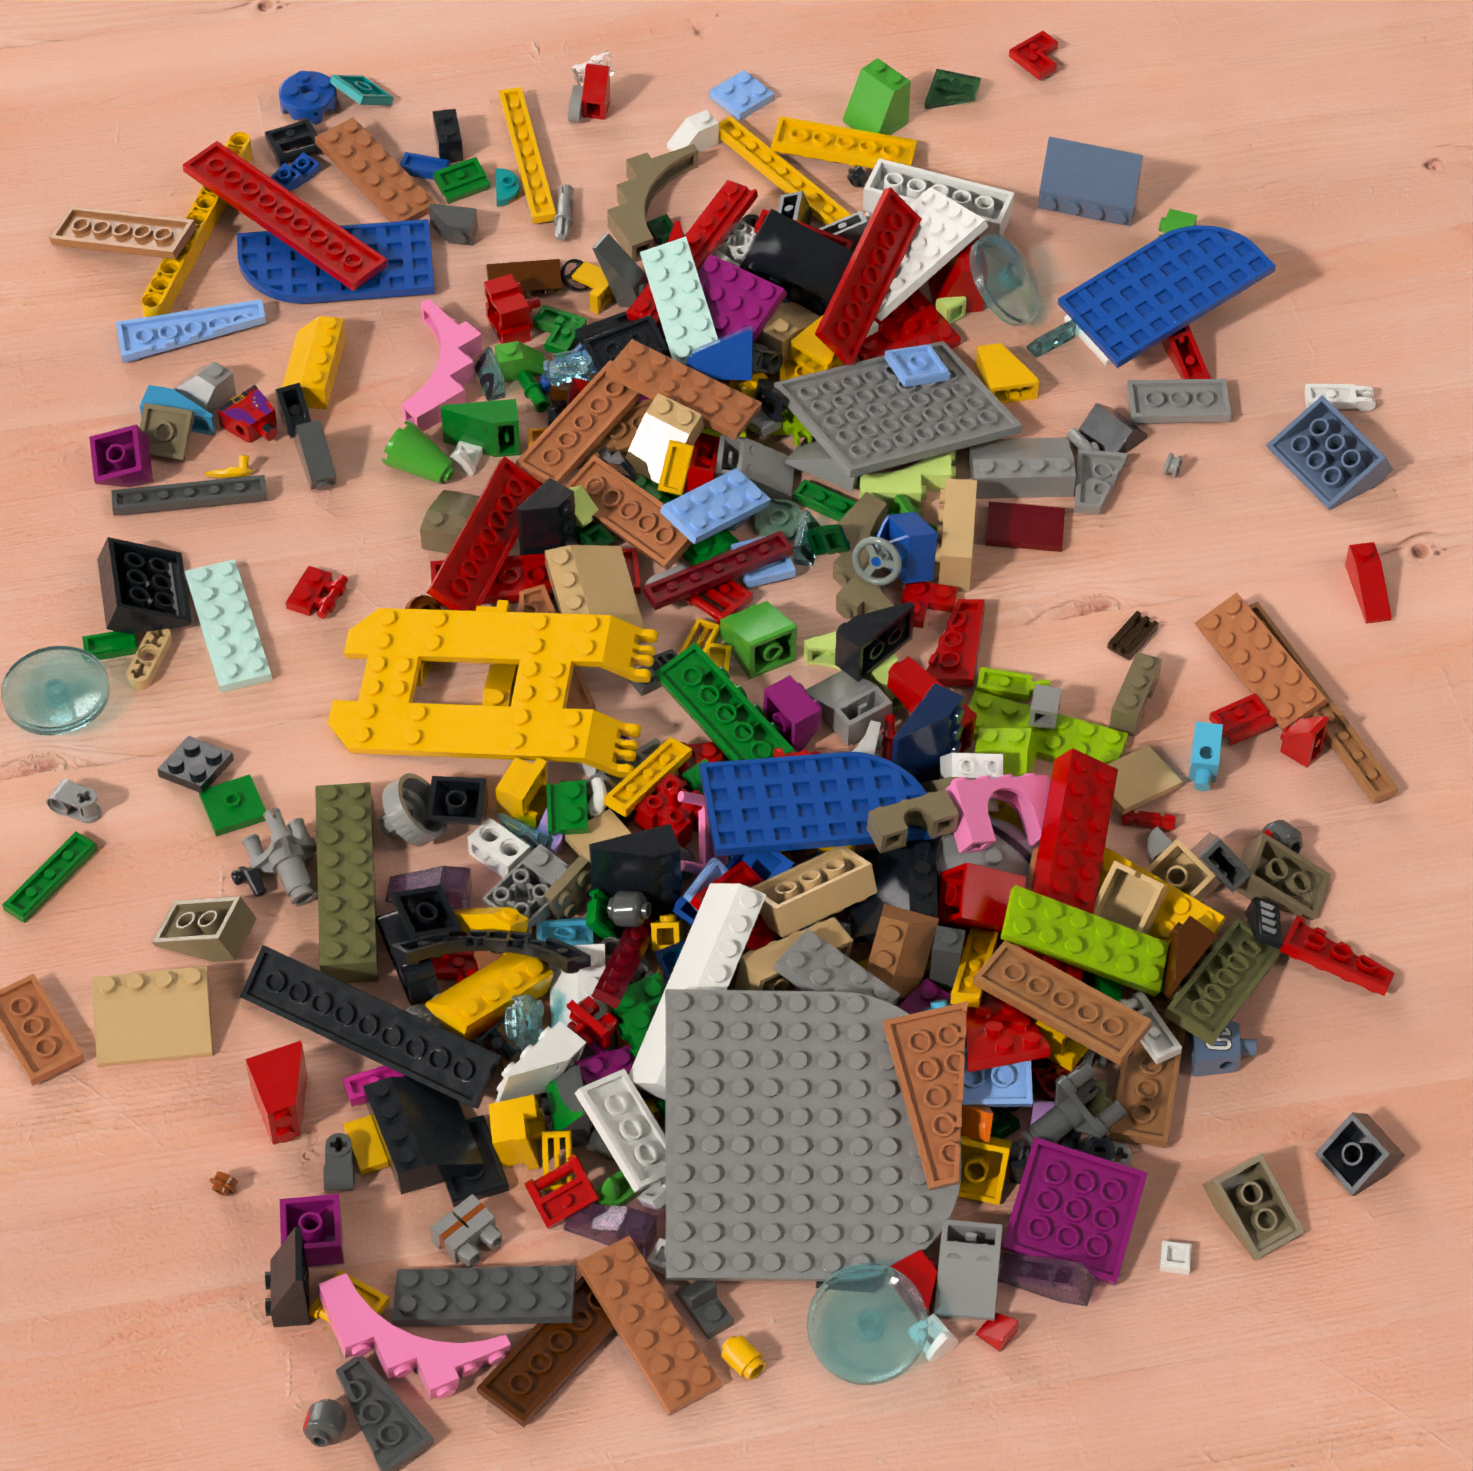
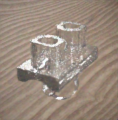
(578, 71)

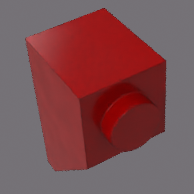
(1304, 739)
(922, 1273)

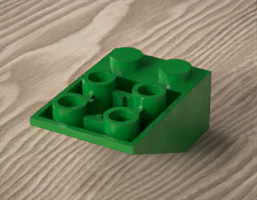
(483, 424)

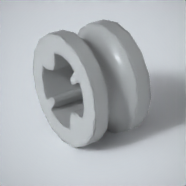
(1173, 465)

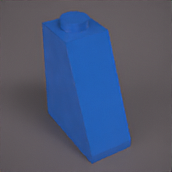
(726, 357)

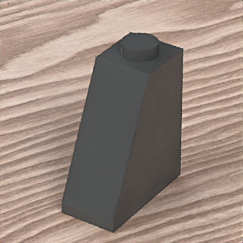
(315, 455)
(1221, 861)
(946, 956)

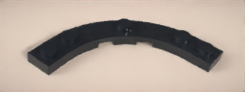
(552, 951)

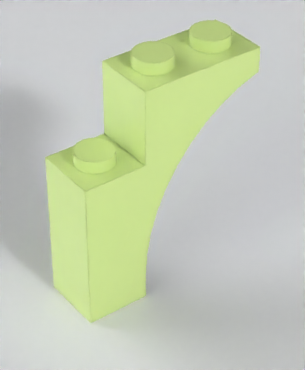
(912, 481)
(821, 651)

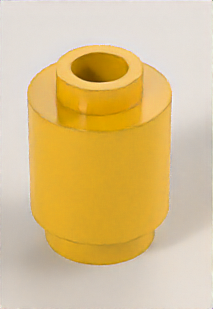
(743, 1357)

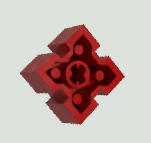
(508, 309)
(666, 809)

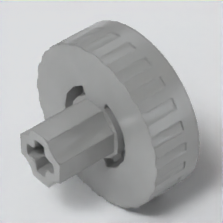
(406, 811)

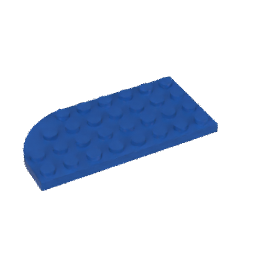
(291, 278)
(1164, 288)
(801, 801)

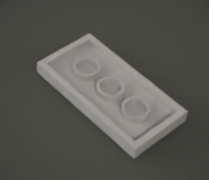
(1178, 401)
(819, 966)

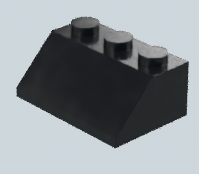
(547, 519)

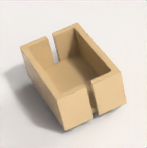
(1130, 898)

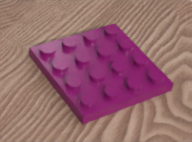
(737, 297)
(1075, 1209)

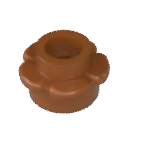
(223, 1183)

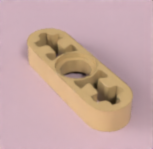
(150, 667)

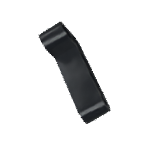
(417, 980)

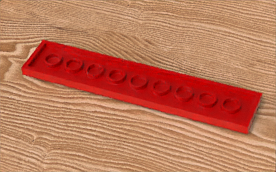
(285, 215)

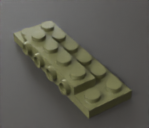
(1221, 983)

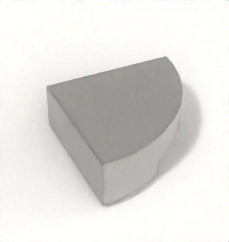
(1157, 843)

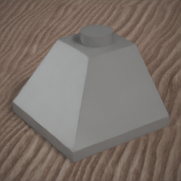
(208, 386)

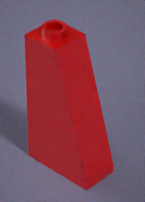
(910, 685)

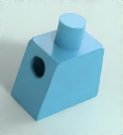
(1205, 754)

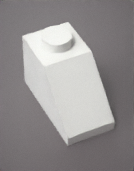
(698, 130)

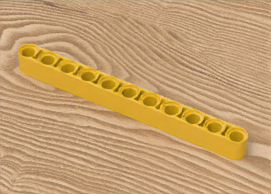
(205, 212)

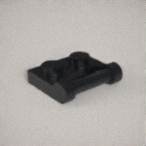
(290, 137)

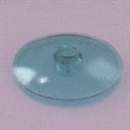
(1005, 279)
(55, 690)
(867, 1324)

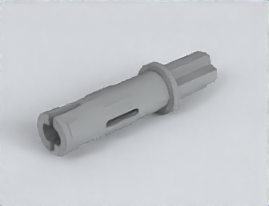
(563, 218)

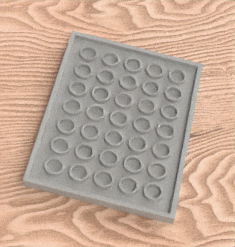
(877, 423)

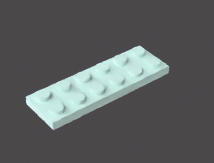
(679, 298)
(228, 626)

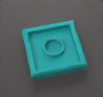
(361, 90)

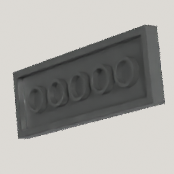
(484, 1296)

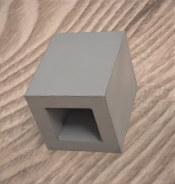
(1045, 706)

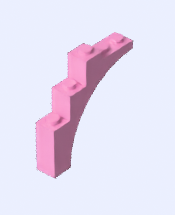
(453, 368)
(398, 1351)

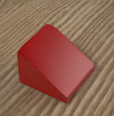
(998, 1332)

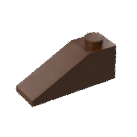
(1185, 951)

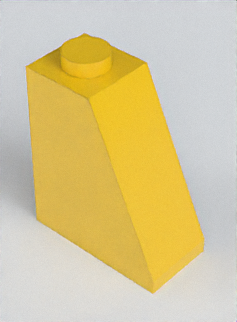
(810, 351)
(1005, 374)

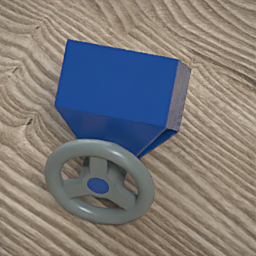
(903, 546)

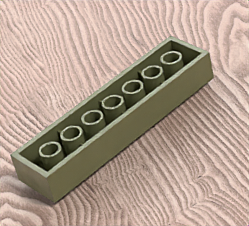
(346, 882)

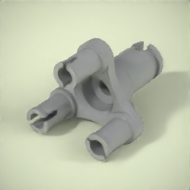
(285, 855)

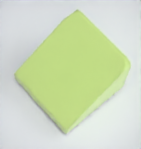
(951, 308)

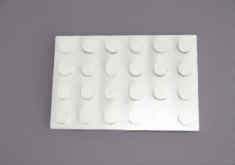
(939, 237)

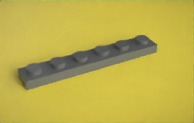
(189, 495)

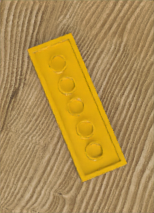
(840, 143)

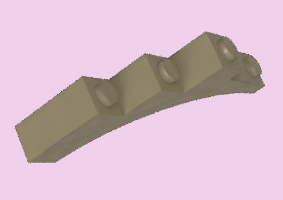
(645, 180)
(858, 595)

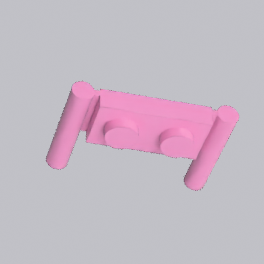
(706, 848)

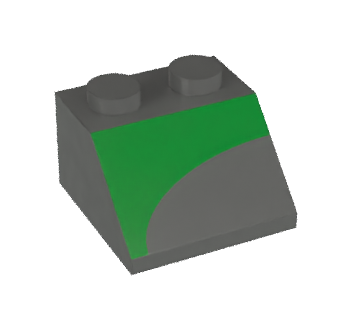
(565, 1108)

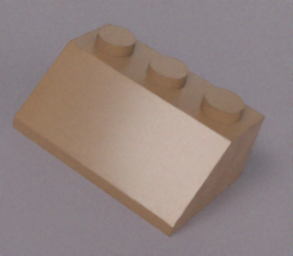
(901, 948)

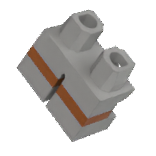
(465, 1231)

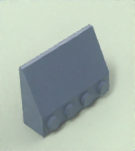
(1090, 181)
(1329, 454)

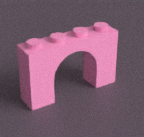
(1024, 794)

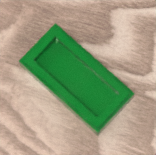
(110, 644)

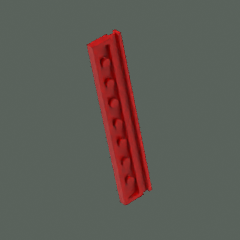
(704, 237)

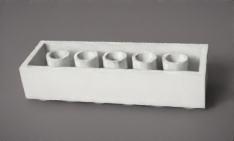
(910, 182)

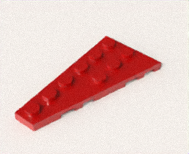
(1001, 1035)

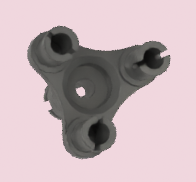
(1069, 1110)

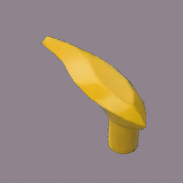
(241, 470)

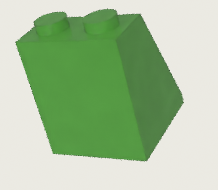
(879, 100)
(760, 638)

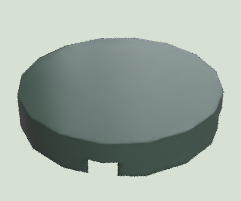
(780, 515)

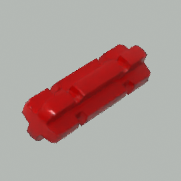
(1149, 820)

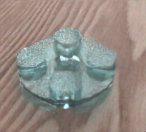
(567, 365)
(524, 1021)

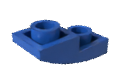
(297, 173)

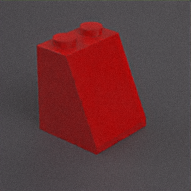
(956, 281)
(975, 897)
(279, 1089)

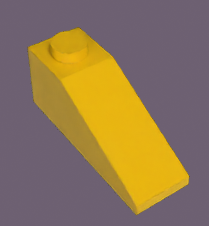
(499, 685)
(491, 919)

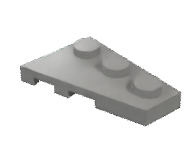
(1096, 478)

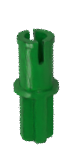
(533, 391)

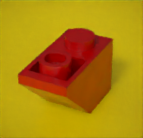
(596, 91)

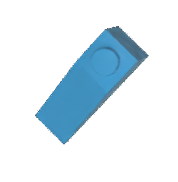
(168, 397)

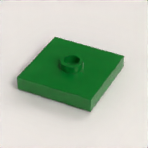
(233, 805)

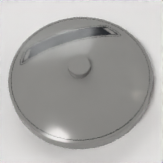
(1008, 853)

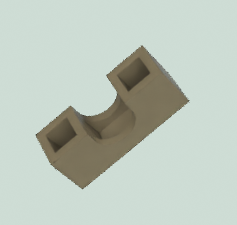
(1135, 690)
(931, 811)

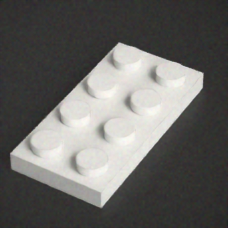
(626, 1128)

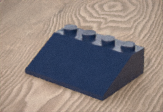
(930, 733)

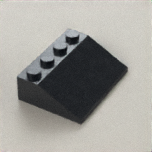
(797, 260)
(142, 587)
(640, 862)
(902, 879)
(421, 1132)

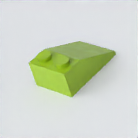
(1015, 744)

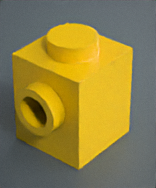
(667, 931)

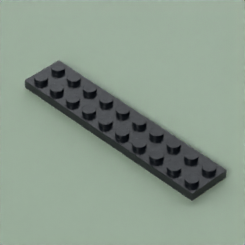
(371, 1026)

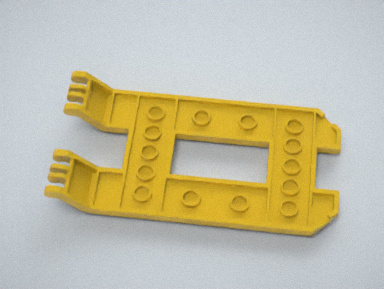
(536, 722)

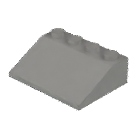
(1023, 468)

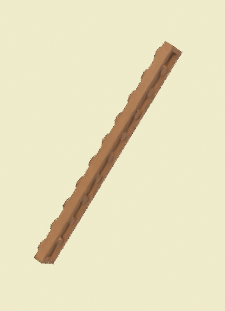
(1339, 732)

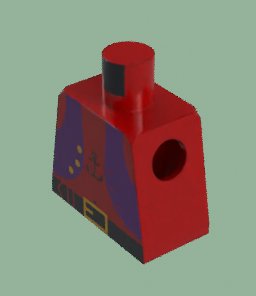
(249, 416)

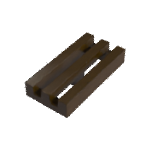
(1142, 622)

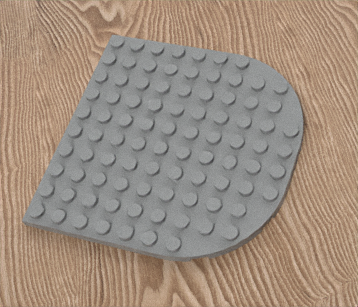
(788, 1138)

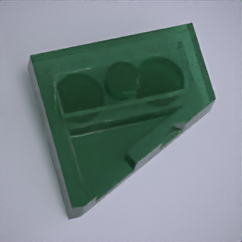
(951, 89)

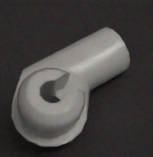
(1080, 441)

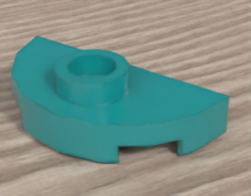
(506, 186)

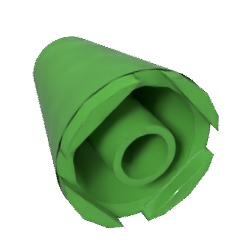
(417, 455)

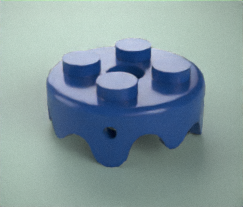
(312, 105)

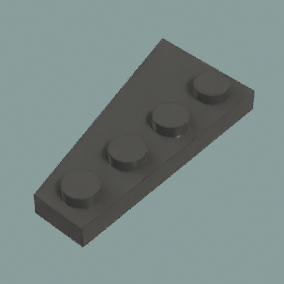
(386, 1422)

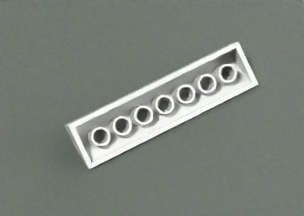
(704, 964)

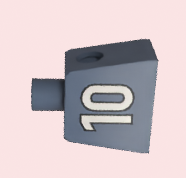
(1223, 1055)

